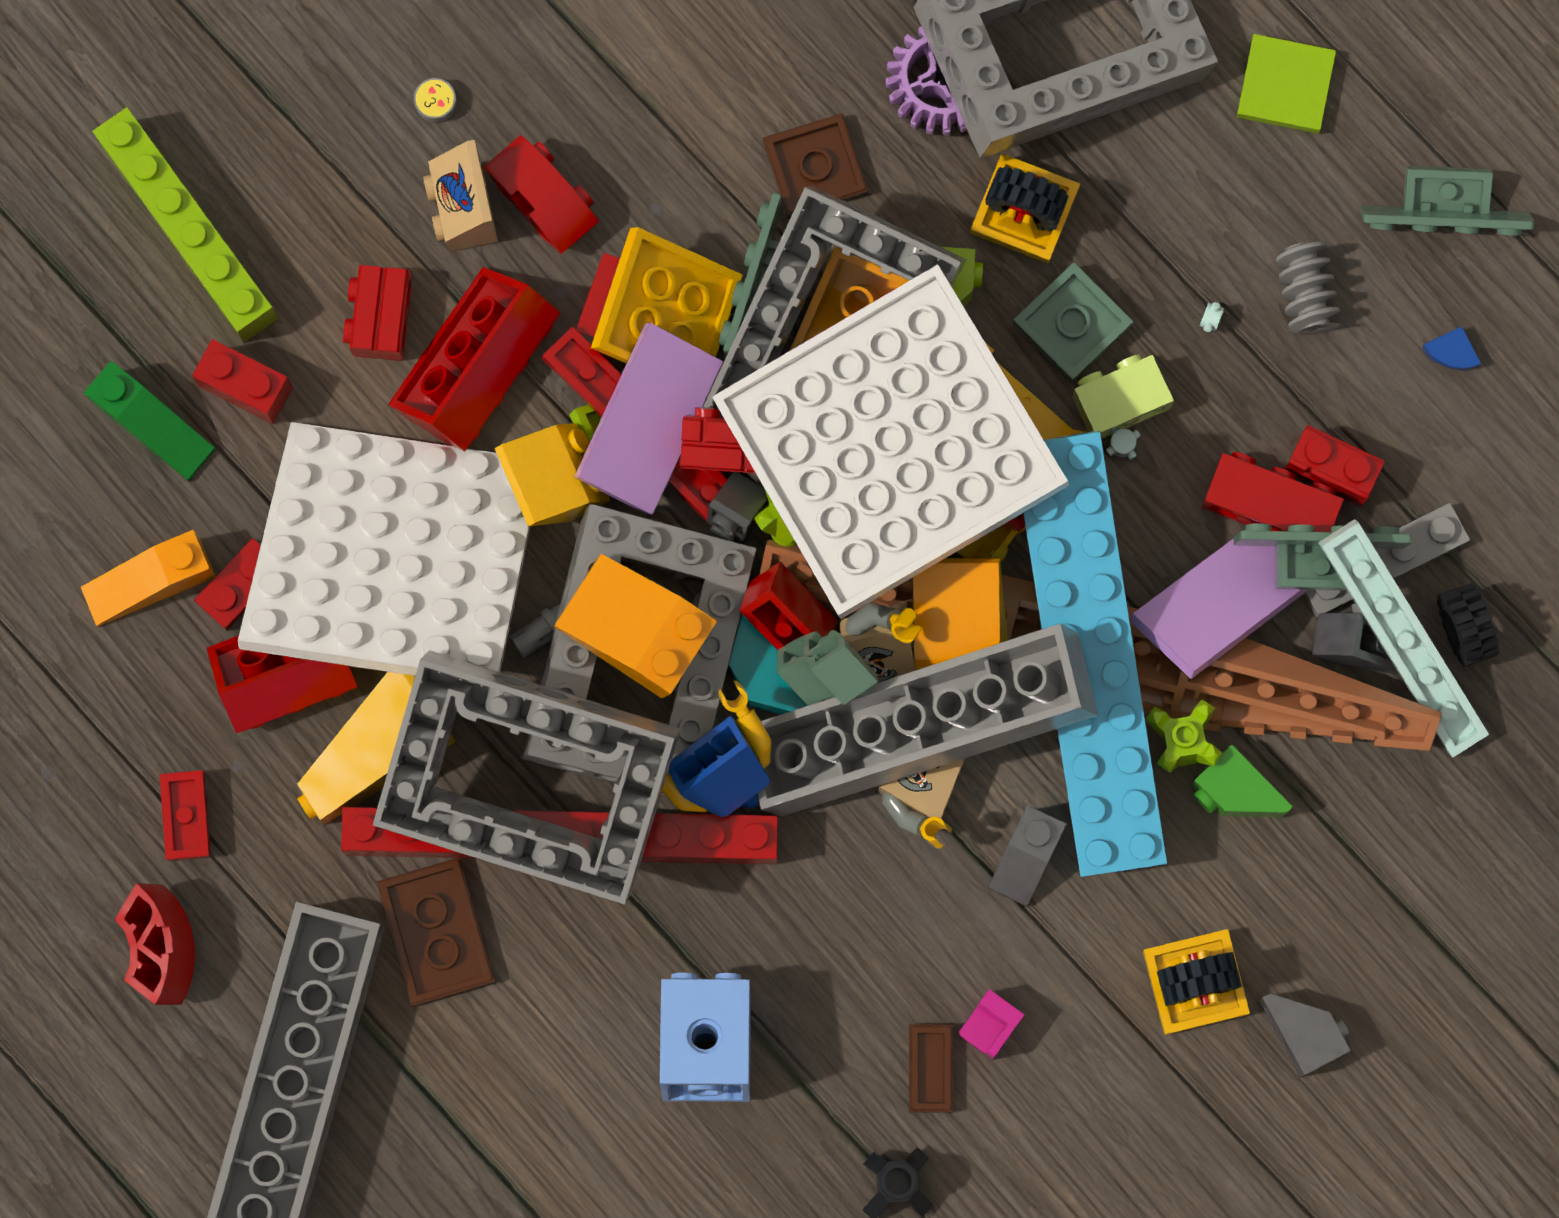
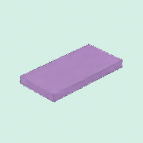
(643, 421)
(1214, 606)

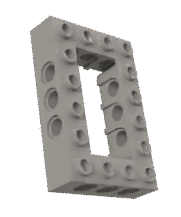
(1007, 117)
(812, 229)
(684, 553)
(513, 840)

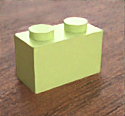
(1122, 396)

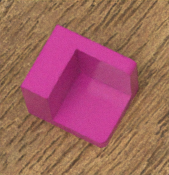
(991, 1024)

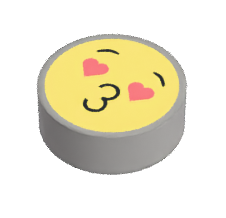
(435, 100)

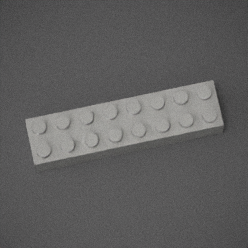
(927, 719)
(297, 1066)

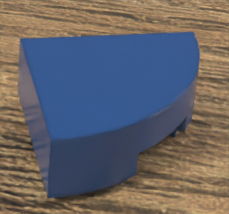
(1453, 351)

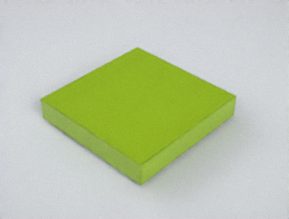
(1286, 83)

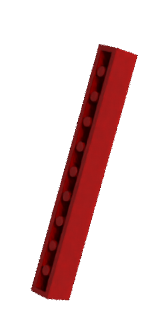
(671, 838)

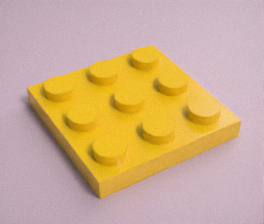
(666, 288)

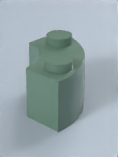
(825, 668)

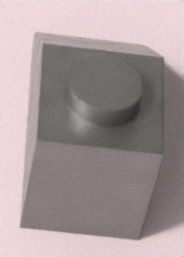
(1350, 642)
(1027, 855)
(1306, 1032)

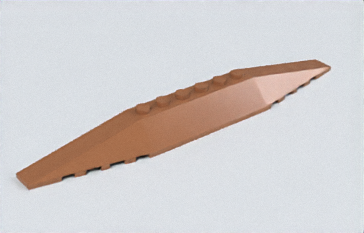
(1247, 685)

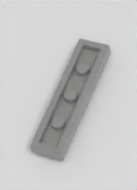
(1431, 538)

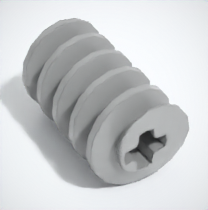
(1306, 288)

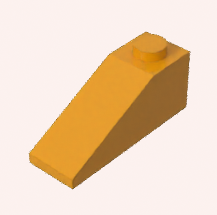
(149, 578)

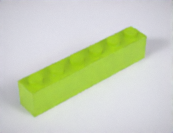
(185, 225)

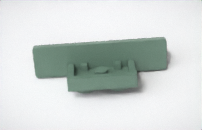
(1447, 199)
(757, 259)
(1301, 559)

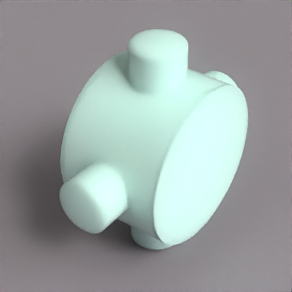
(1211, 317)
(1123, 443)

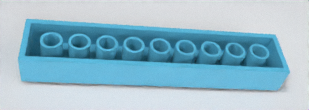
(1083, 588)

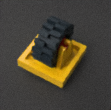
(1025, 208)
(1196, 982)

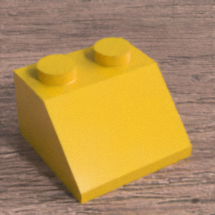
(543, 474)

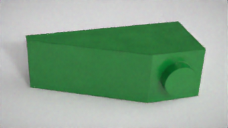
(148, 420)

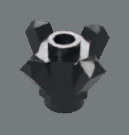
(897, 1183)

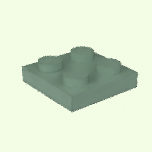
(1072, 322)

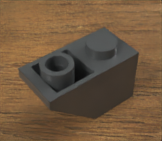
(735, 507)

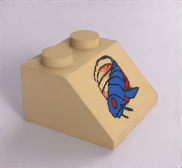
(461, 198)

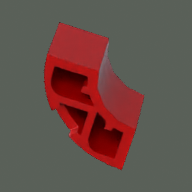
(541, 193)
(159, 944)

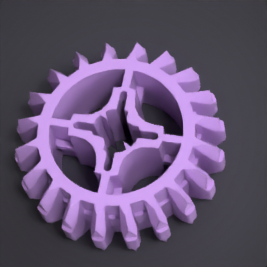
(924, 87)

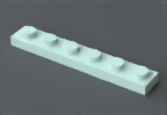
(1402, 636)

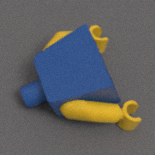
(723, 765)

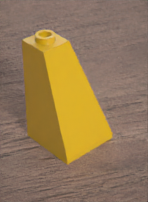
(359, 754)

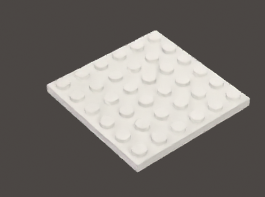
(890, 441)
(385, 553)

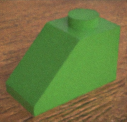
(1238, 789)

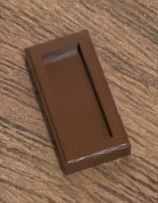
(930, 1068)

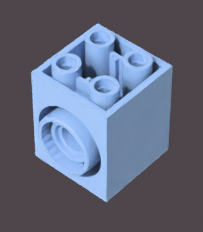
(699, 1012)

